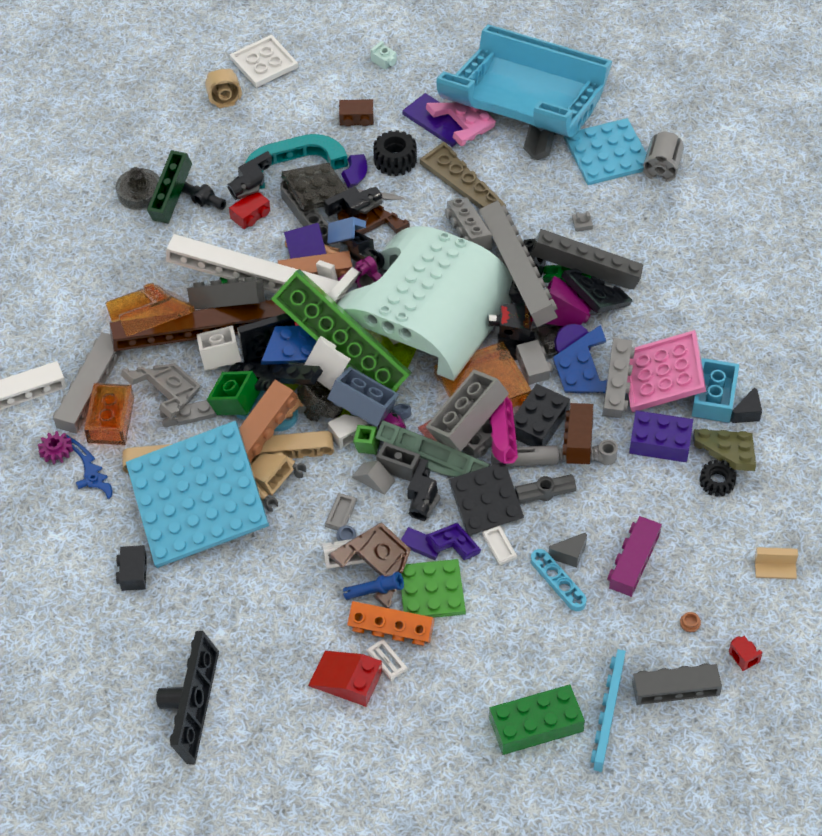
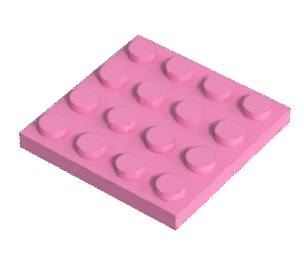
(666, 371)

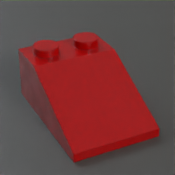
(347, 676)

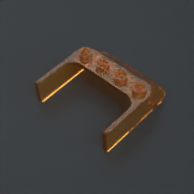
(147, 308)

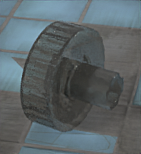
(137, 181)
(315, 400)

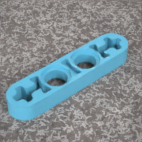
(560, 578)

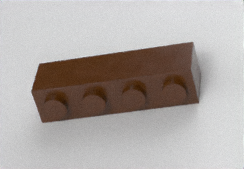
(578, 433)

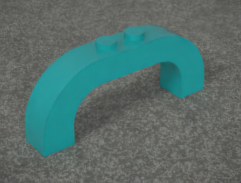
(304, 146)

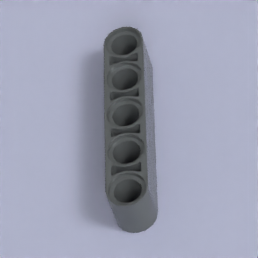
(305, 217)

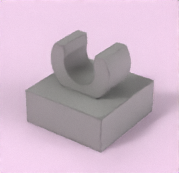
(582, 221)

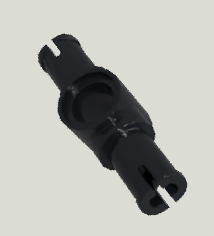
(203, 195)

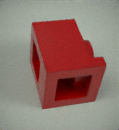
(744, 652)

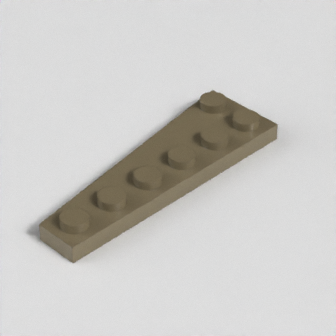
(450, 169)

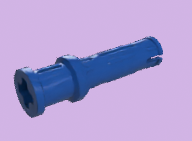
(381, 585)

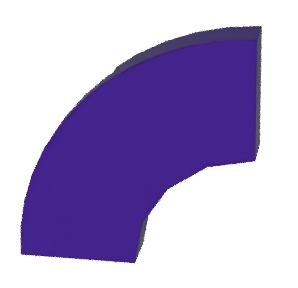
(356, 170)

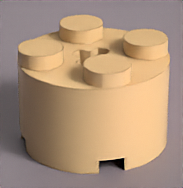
(223, 88)

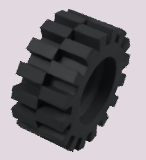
(717, 487)

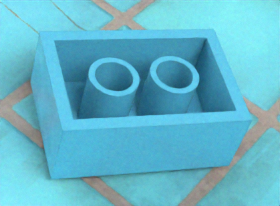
(720, 391)

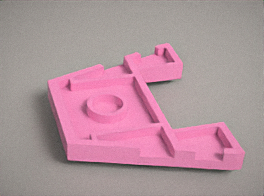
(471, 120)

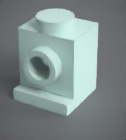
(383, 55)

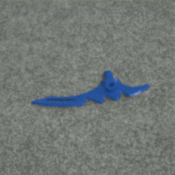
(91, 475)

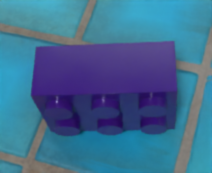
(661, 436)

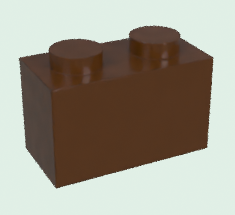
(356, 112)

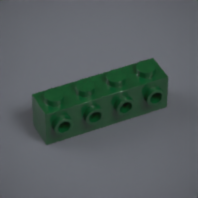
(169, 186)

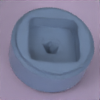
(402, 410)

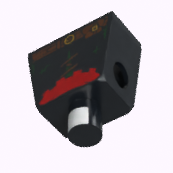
(513, 321)

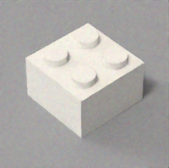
(218, 348)

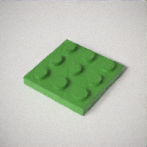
(433, 589)

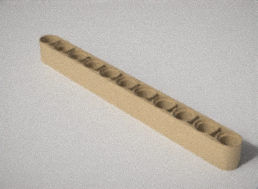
(292, 445)

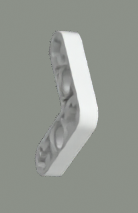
(344, 284)

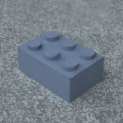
(362, 396)

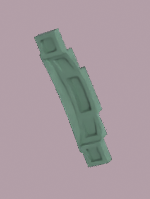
(439, 456)

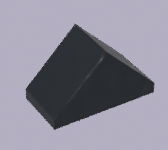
(748, 409)

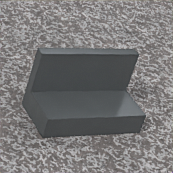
(538, 142)

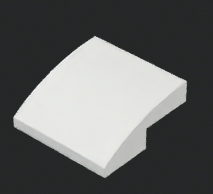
(329, 359)

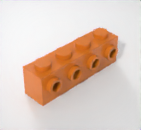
(390, 622)

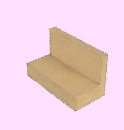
(776, 563)

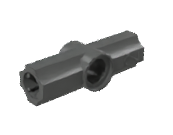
(553, 486)

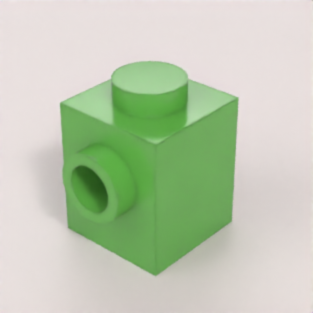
(365, 439)

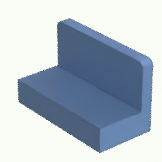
(344, 229)

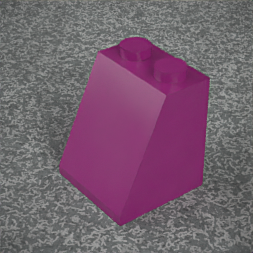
(570, 306)

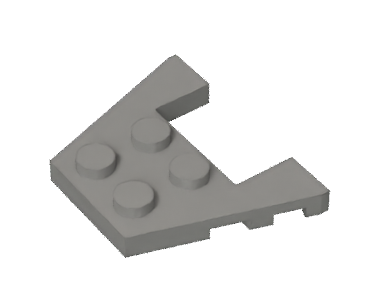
(170, 381)

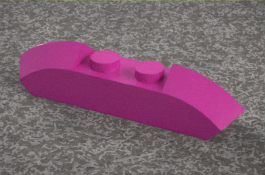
(503, 436)

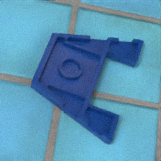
(577, 367)

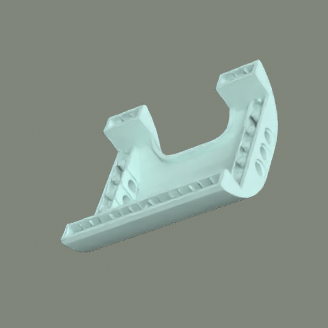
(433, 295)

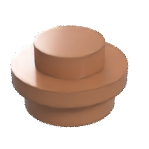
(690, 622)

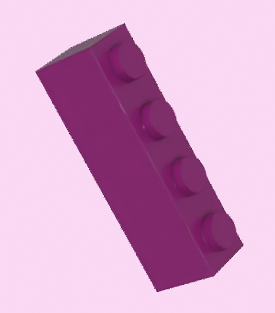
(634, 556)

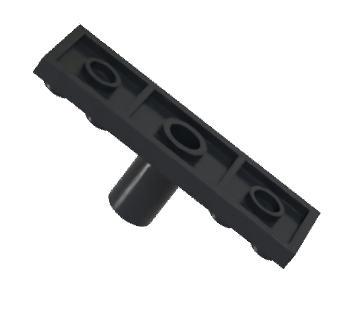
(191, 698)

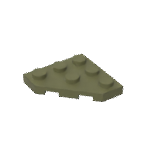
(730, 446)

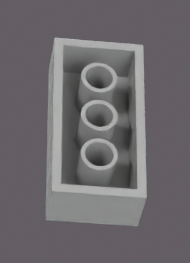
(467, 410)

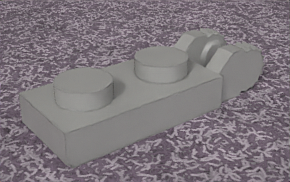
(190, 413)

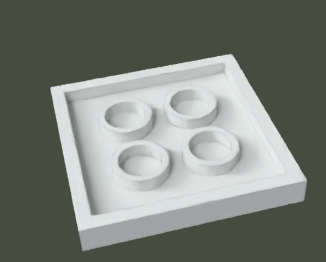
(263, 61)

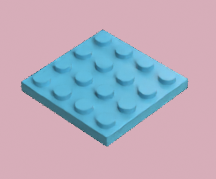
(607, 151)

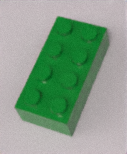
(536, 719)

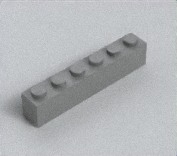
(94, 370)

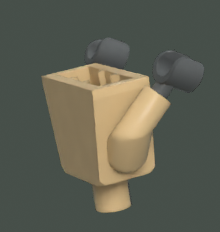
(271, 472)

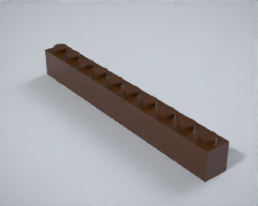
(197, 322)

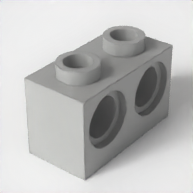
(482, 440)

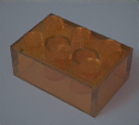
(109, 414)

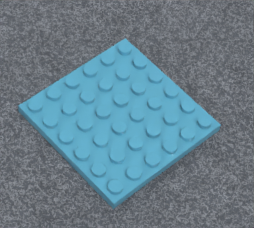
(196, 494)

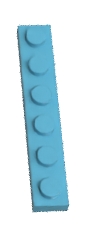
(606, 717)

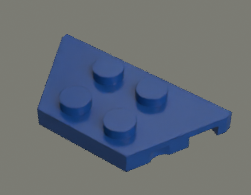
(288, 346)

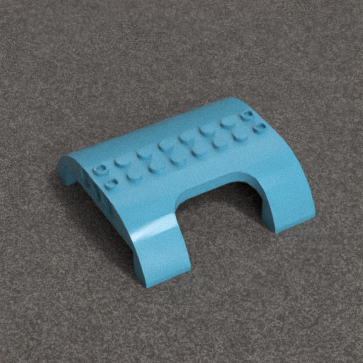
(529, 81)

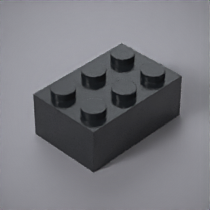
(540, 416)

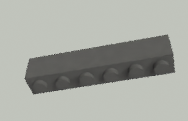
(587, 259)

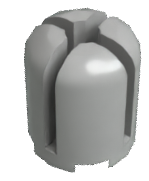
(663, 156)

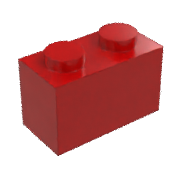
(249, 210)

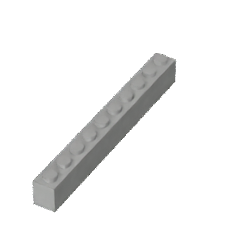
(519, 264)

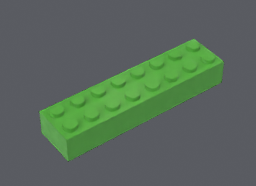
(324, 317)

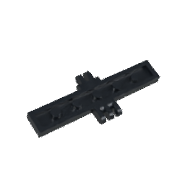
(281, 372)

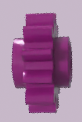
(55, 447)

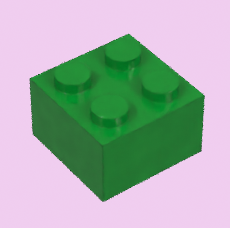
(234, 393)

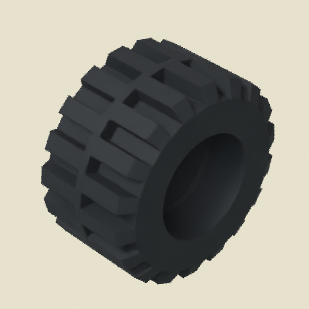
(395, 162)

